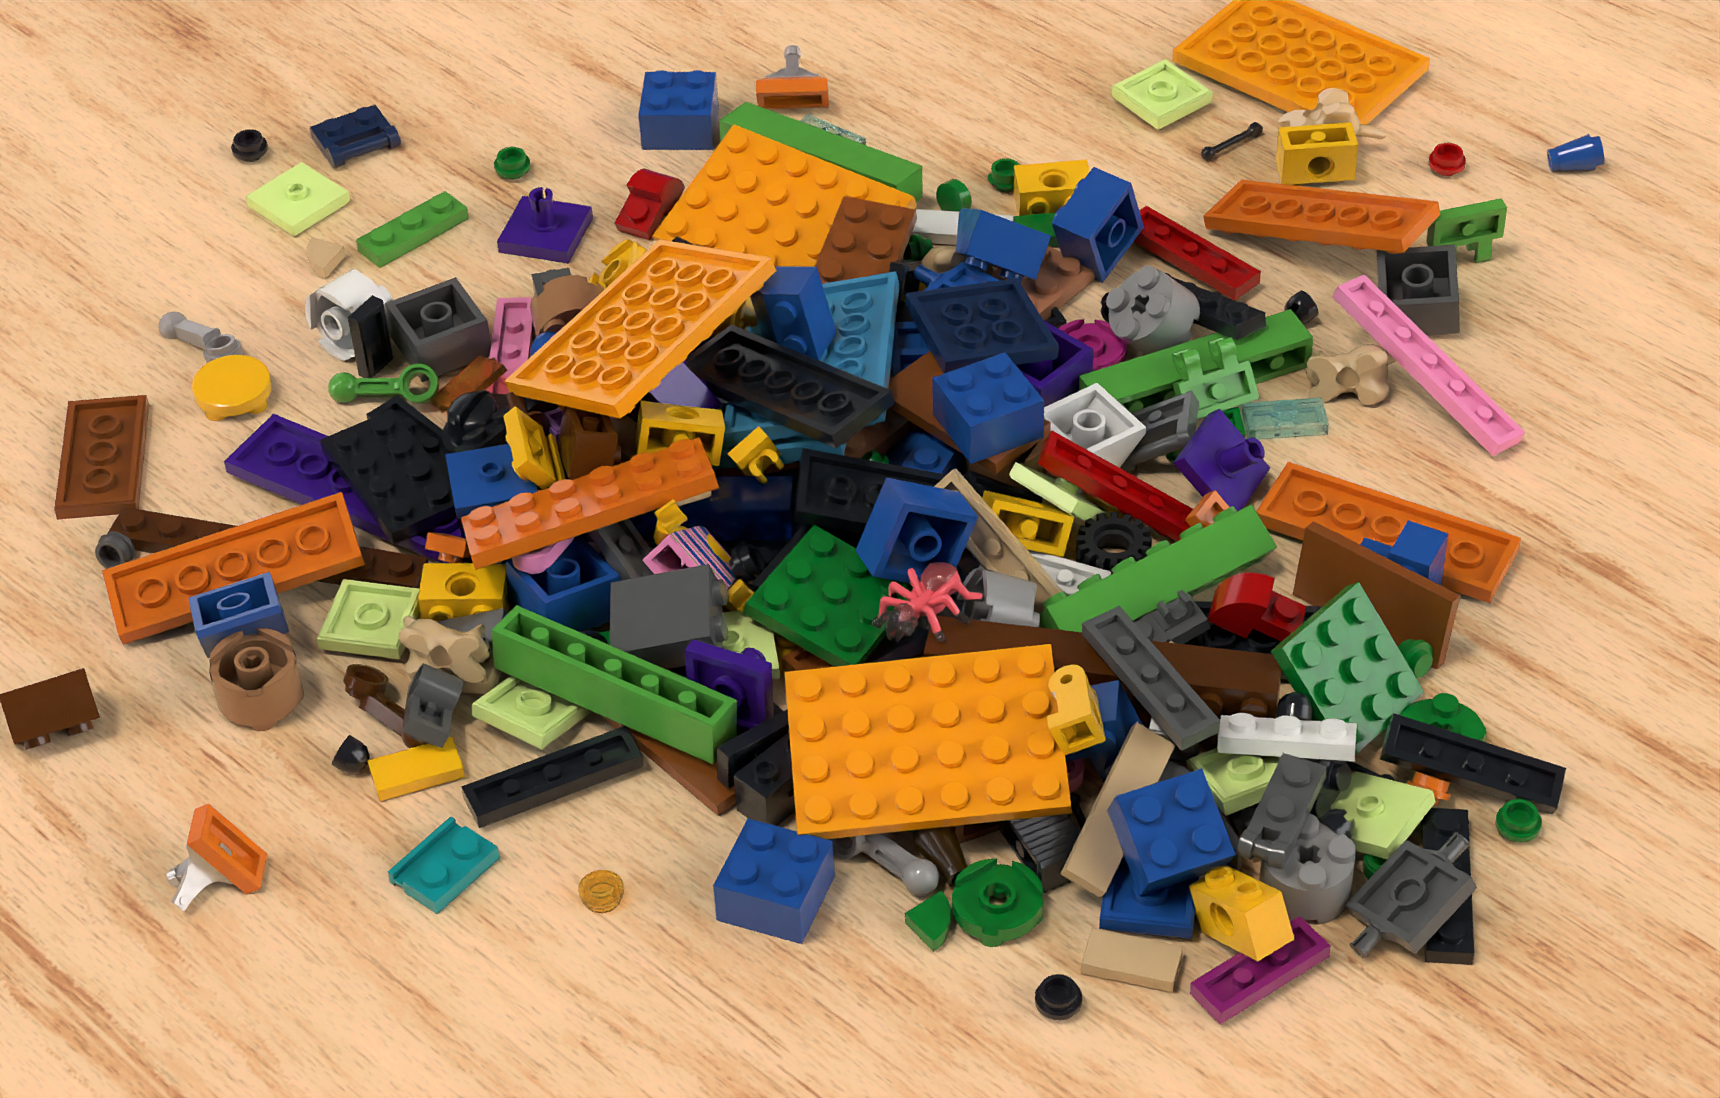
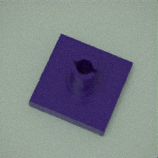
(545, 228)
(1223, 461)
(737, 675)

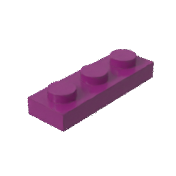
(1245, 981)

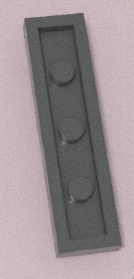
(1150, 678)

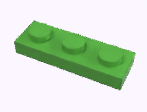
(412, 229)

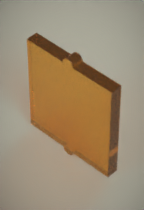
(475, 377)

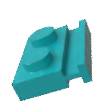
(443, 865)

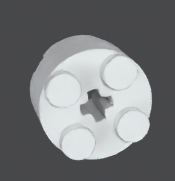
(332, 305)

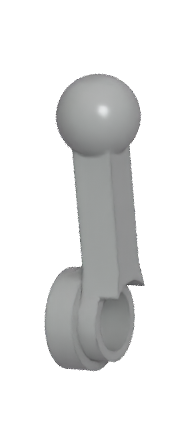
(176, 326)
(918, 875)

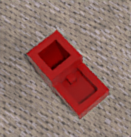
(649, 200)
(1250, 603)

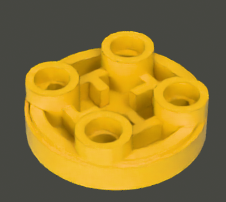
(232, 386)

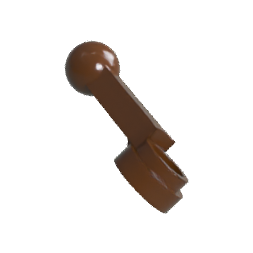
(369, 686)

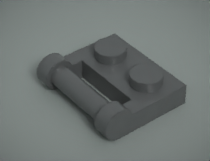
(1167, 428)

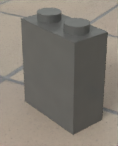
(665, 612)

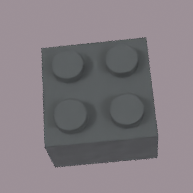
(1423, 286)
(439, 327)

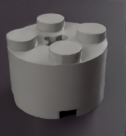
(1152, 311)
(1006, 598)
(1317, 874)

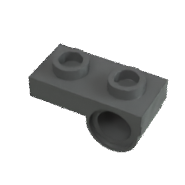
(430, 705)

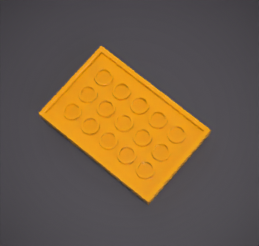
(1295, 52)
(768, 200)
(640, 327)
(925, 743)

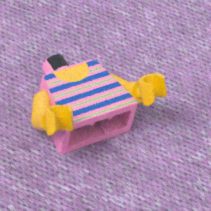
(693, 547)

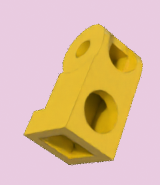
(1079, 713)

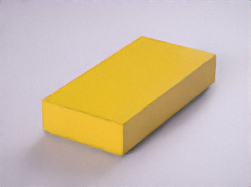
(415, 769)

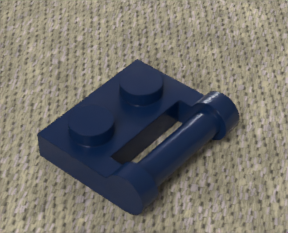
(354, 135)

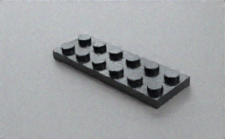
(788, 386)

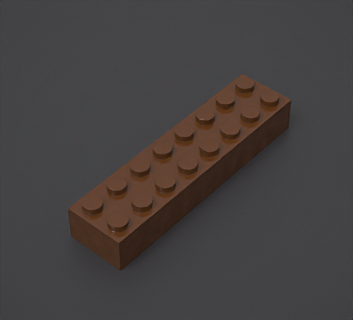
(1221, 677)

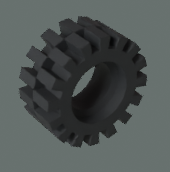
(1111, 533)

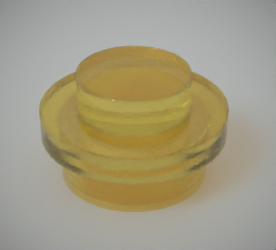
(601, 890)

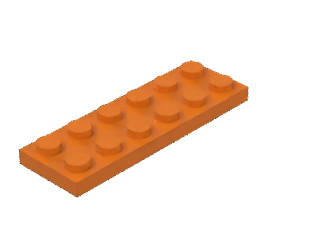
(1322, 216)
(588, 502)
(292, 545)
(1475, 553)

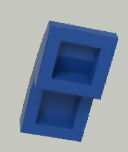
(907, 346)

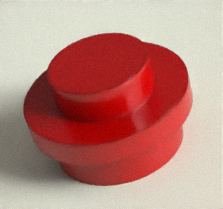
(1447, 159)

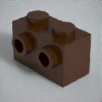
(587, 442)
(49, 707)

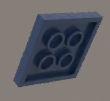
(981, 322)

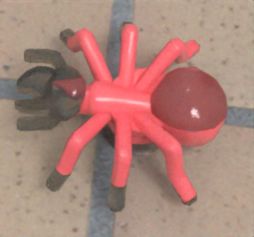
(924, 602)

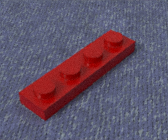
(1196, 255)
(1114, 486)

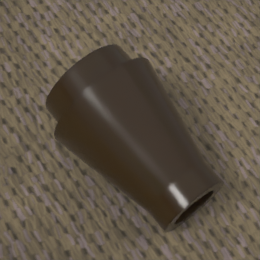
(942, 849)

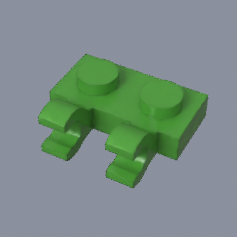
(1470, 226)
(1220, 388)

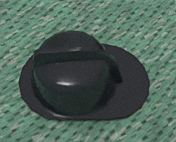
(468, 413)

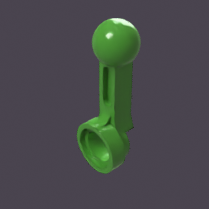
(345, 387)

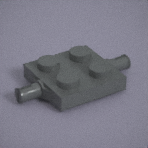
(1411, 896)

